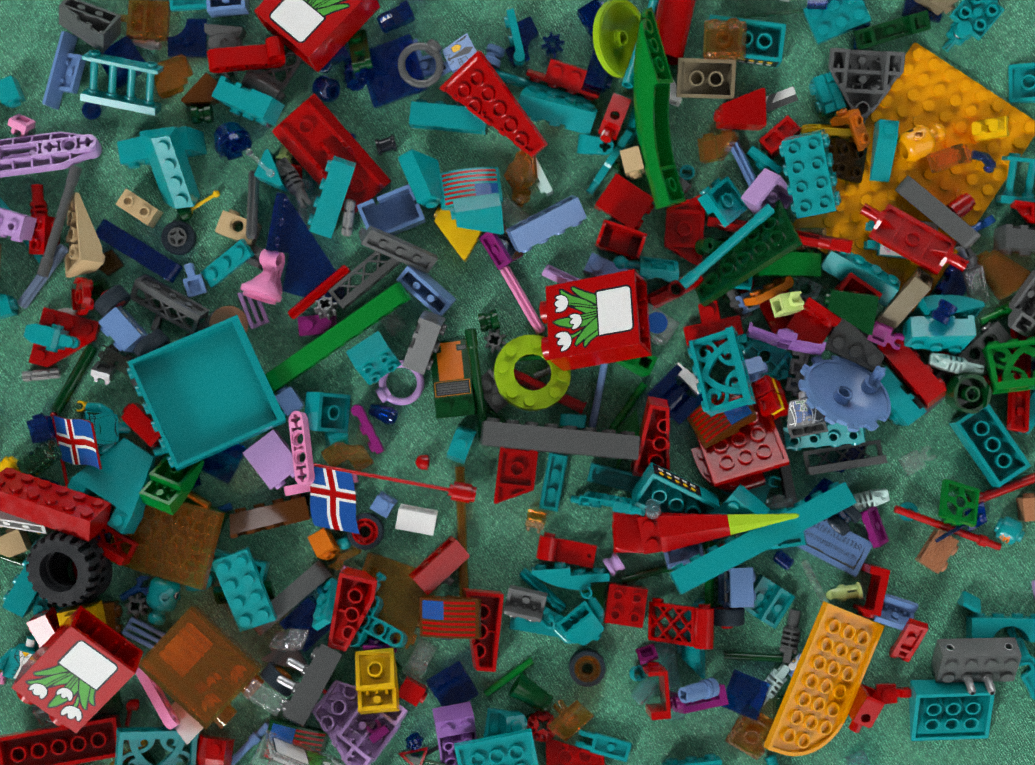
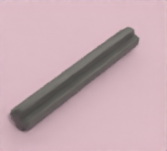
(252, 206)

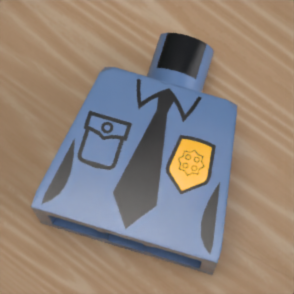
(457, 54)

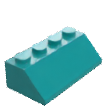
(170, 167)

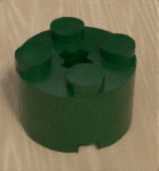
(977, 398)

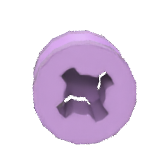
(613, 564)

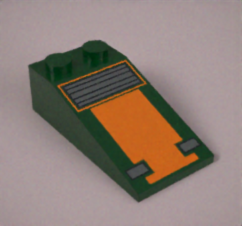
(452, 380)

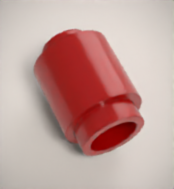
(962, 204)

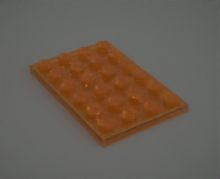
(176, 545)

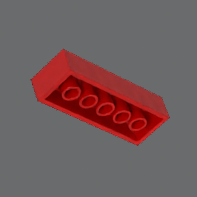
(52, 505)
(61, 745)

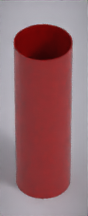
(674, 23)

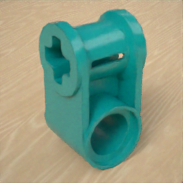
(591, 145)

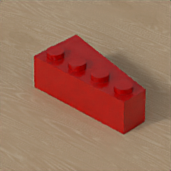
(654, 437)
(485, 650)

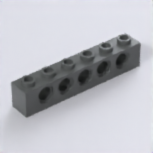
(994, 332)

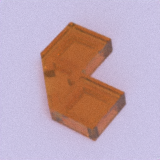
(340, 452)

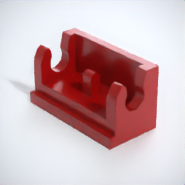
(773, 138)

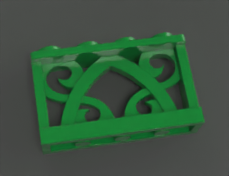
(1008, 382)

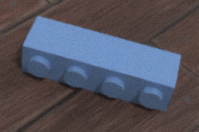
(546, 224)

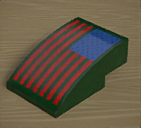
(308, 736)

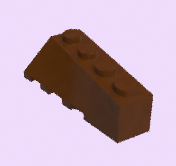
(269, 516)

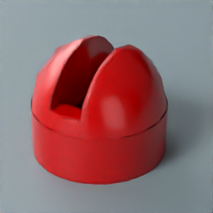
(422, 462)

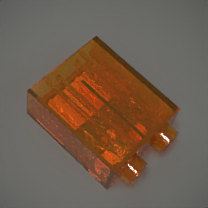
(201, 668)

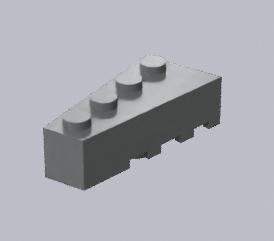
(1014, 240)

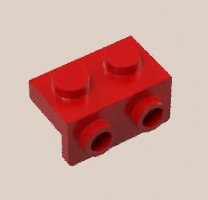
(41, 235)

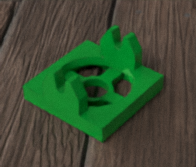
(960, 489)

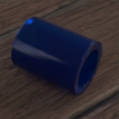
(783, 560)

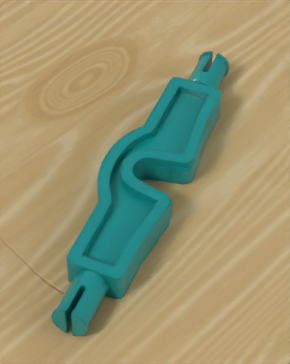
(612, 157)
(1028, 676)

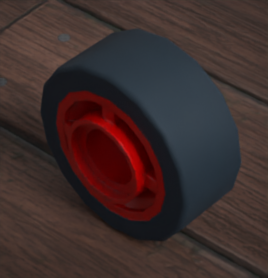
(376, 535)

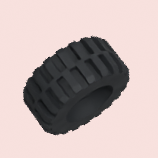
(47, 577)

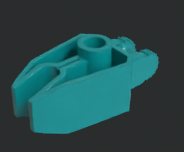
(51, 337)

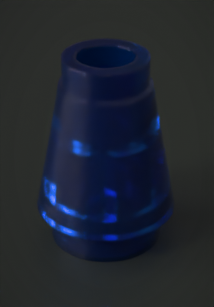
(384, 413)

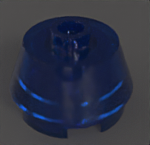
(231, 140)

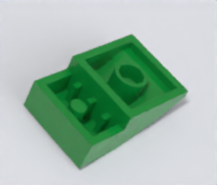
(168, 486)

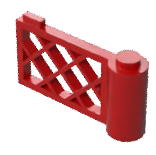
(700, 626)

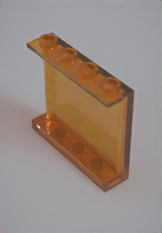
(398, 594)

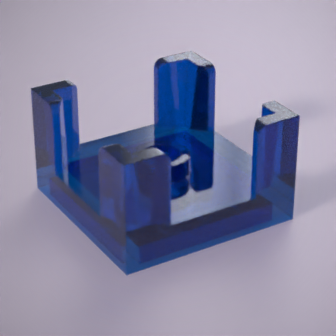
(302, 619)

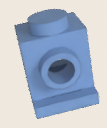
(756, 368)
(383, 504)

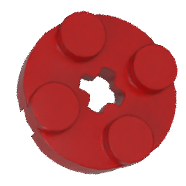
(81, 296)

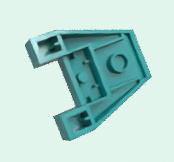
(119, 482)

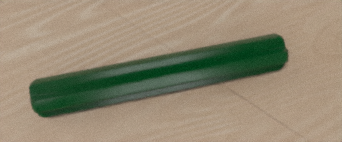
(74, 378)

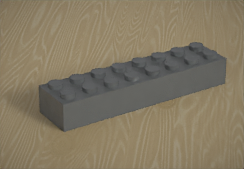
(559, 440)

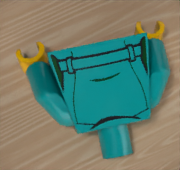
(105, 424)

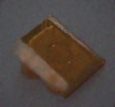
(724, 39)
(750, 735)

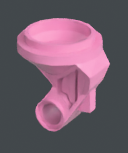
(267, 285)

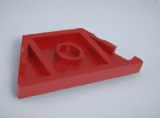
(683, 228)
(515, 473)

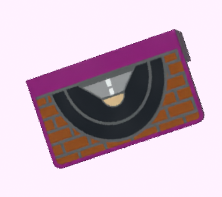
(500, 248)

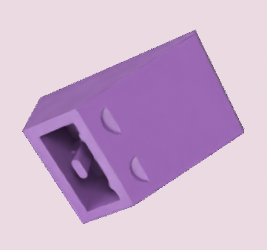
(453, 725)

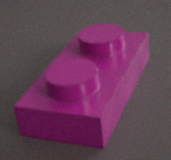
(314, 325)
(874, 527)

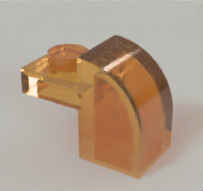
(949, 158)

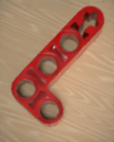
(248, 57)

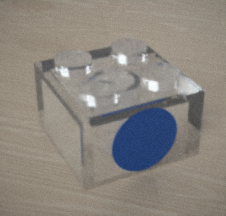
(661, 326)

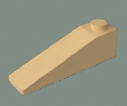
(84, 245)

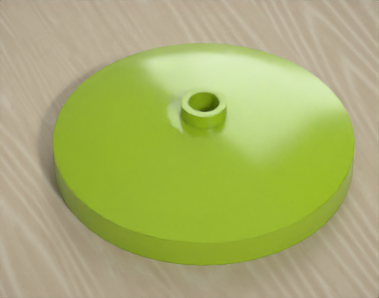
(615, 35)

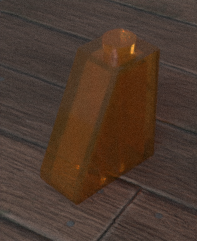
(1002, 273)

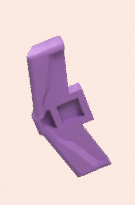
(785, 339)

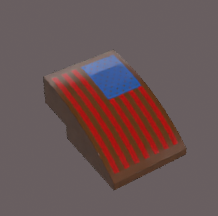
(722, 425)
(450, 617)

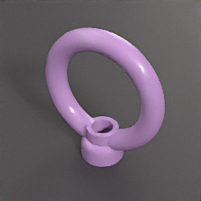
(385, 395)

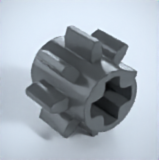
(326, 307)
(489, 339)
(133, 603)

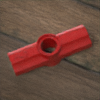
(664, 295)

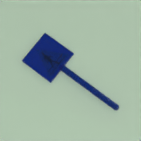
(981, 519)

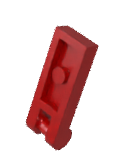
(909, 640)

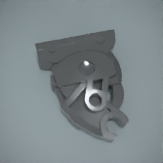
(224, 36)

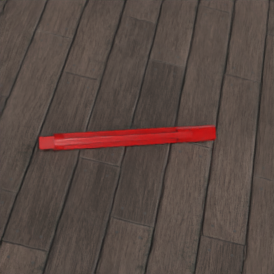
(807, 238)

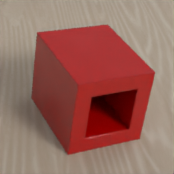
(412, 691)

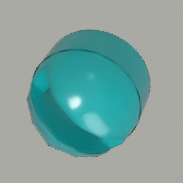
(685, 176)
(343, 542)
(638, 668)

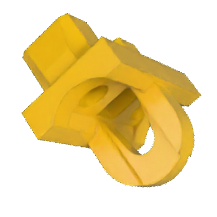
(997, 126)

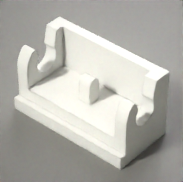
(416, 519)

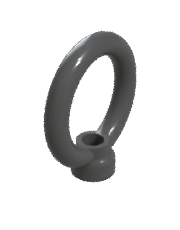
(431, 48)

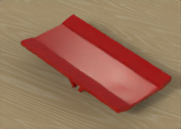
(317, 136)

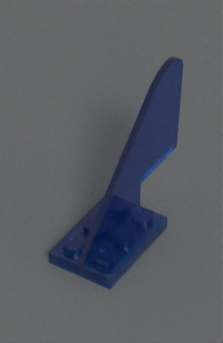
(306, 261)

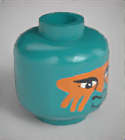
(1009, 530)

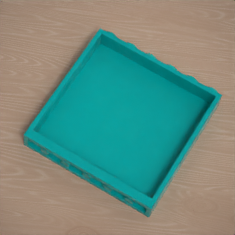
(205, 393)

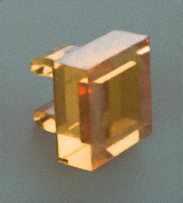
(536, 520)

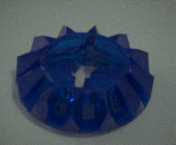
(355, 84)

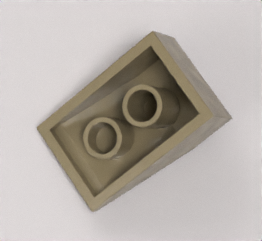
(706, 78)

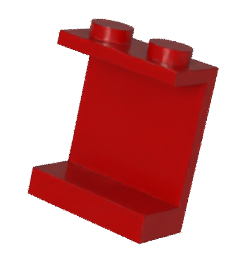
(660, 710)

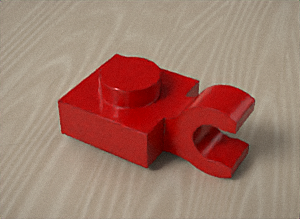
(890, 693)

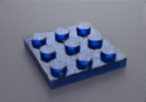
(384, 79)

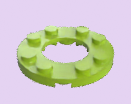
(516, 394)

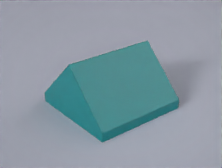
(269, 161)

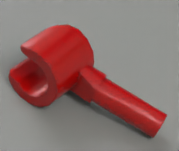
(132, 705)

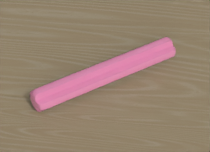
(522, 300)

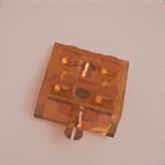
(147, 20)

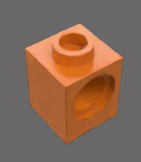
(324, 544)

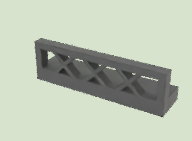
(397, 249)
(367, 283)
(168, 297)
(847, 464)

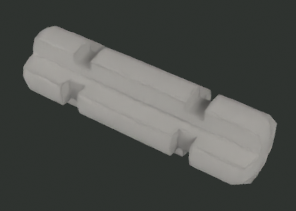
(348, 217)
(42, 374)

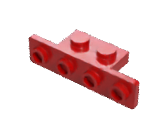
(565, 76)

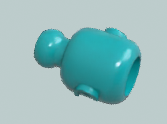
(162, 598)

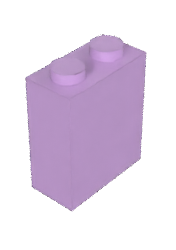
(271, 459)

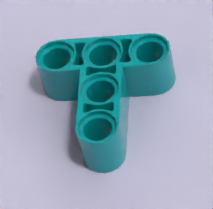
(371, 628)

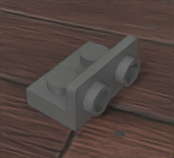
(491, 392)

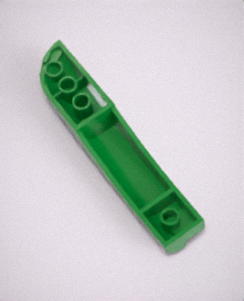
(651, 112)

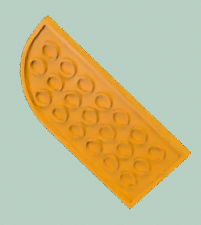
(824, 681)

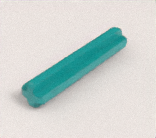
(537, 585)

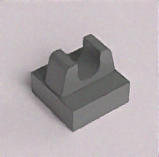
(103, 371)

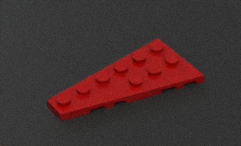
(489, 99)

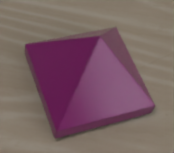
(647, 654)

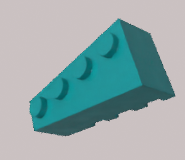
(133, 152)

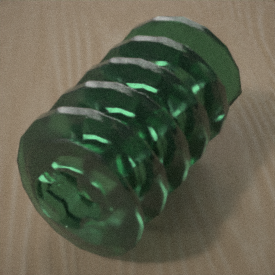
(40, 458)

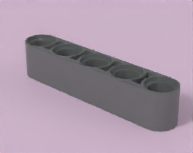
(937, 212)
(296, 592)

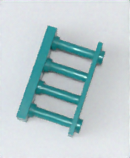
(111, 97)
(1008, 194)

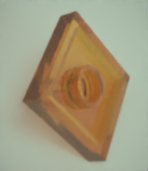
(569, 719)

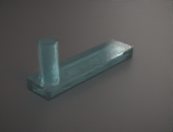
(668, 658)

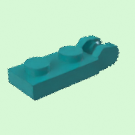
(605, 745)

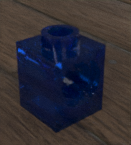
(41, 428)

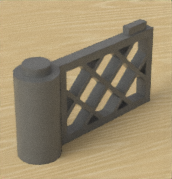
(269, 85)

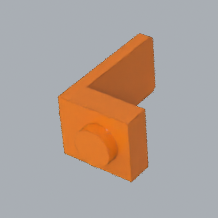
(856, 125)

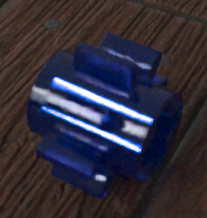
(552, 38)

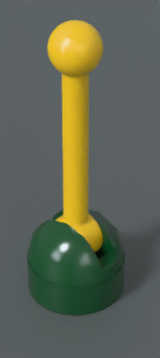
(187, 213)

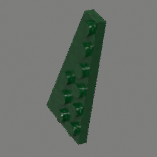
(751, 255)

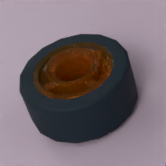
(270, 675)
(590, 678)

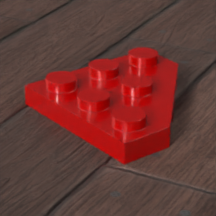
(78, 327)

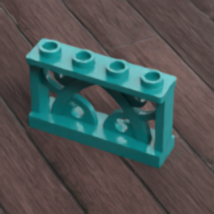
(742, 387)
(137, 734)

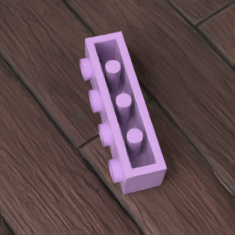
(16, 225)

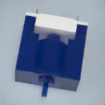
(679, 402)

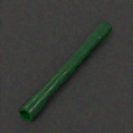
(472, 345)

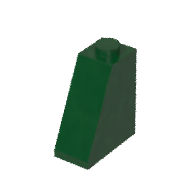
(853, 307)

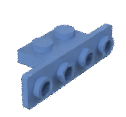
(65, 71)

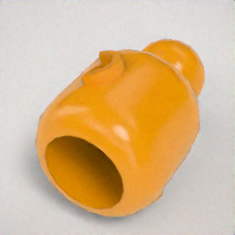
(919, 141)

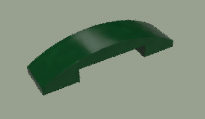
(892, 30)

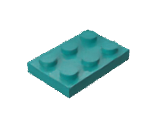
(837, 19)

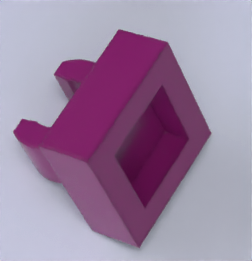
(379, 733)

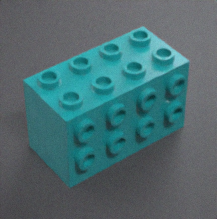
(810, 174)

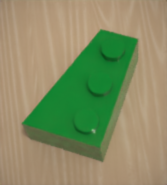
(795, 265)

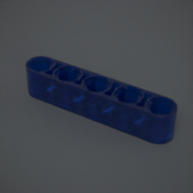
(138, 250)

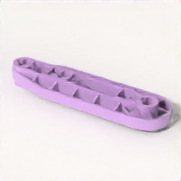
(45, 152)

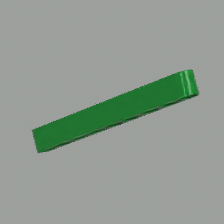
(337, 336)

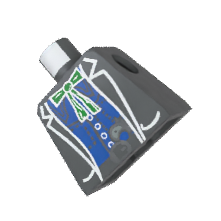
(803, 419)

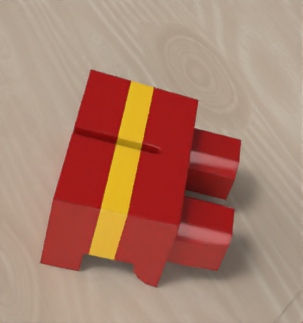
(770, 397)

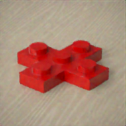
(710, 324)

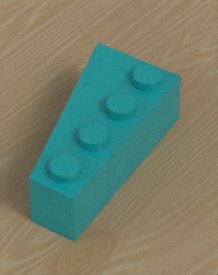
(557, 110)

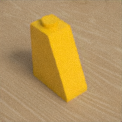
(461, 239)

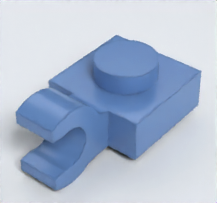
(194, 283)

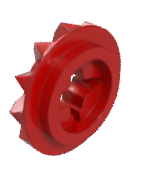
(541, 735)

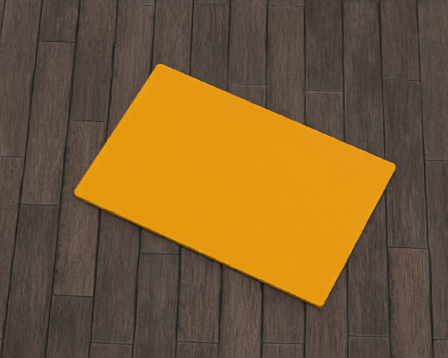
(927, 95)

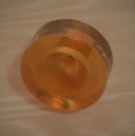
(521, 197)

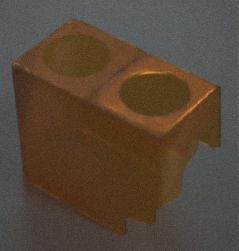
(173, 77)

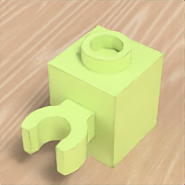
(787, 303)

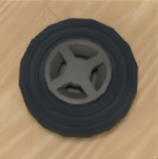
(174, 233)

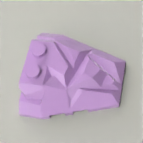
(346, 727)

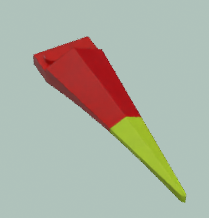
(681, 530)

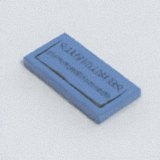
(841, 551)

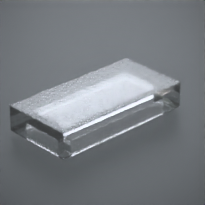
(976, 284)

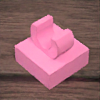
(21, 123)

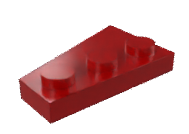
(565, 754)

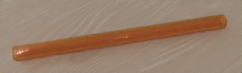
(462, 532)

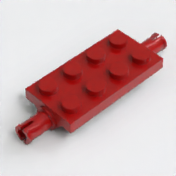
(913, 239)

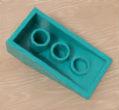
(1022, 83)

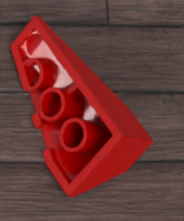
(352, 602)
(214, 750)

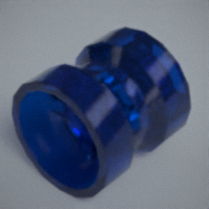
(943, 311)

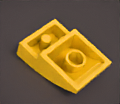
(376, 681)

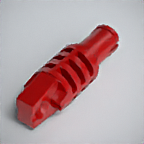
(38, 205)

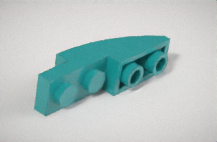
(562, 577)

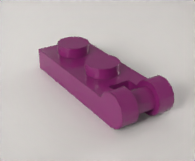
(367, 428)

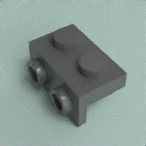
(525, 603)

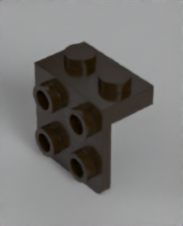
(847, 160)

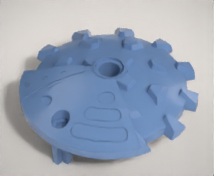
(846, 392)

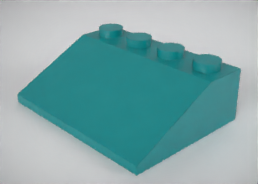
(949, 711)

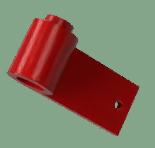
(565, 551)

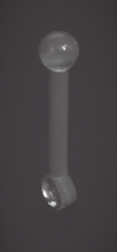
(269, 172)

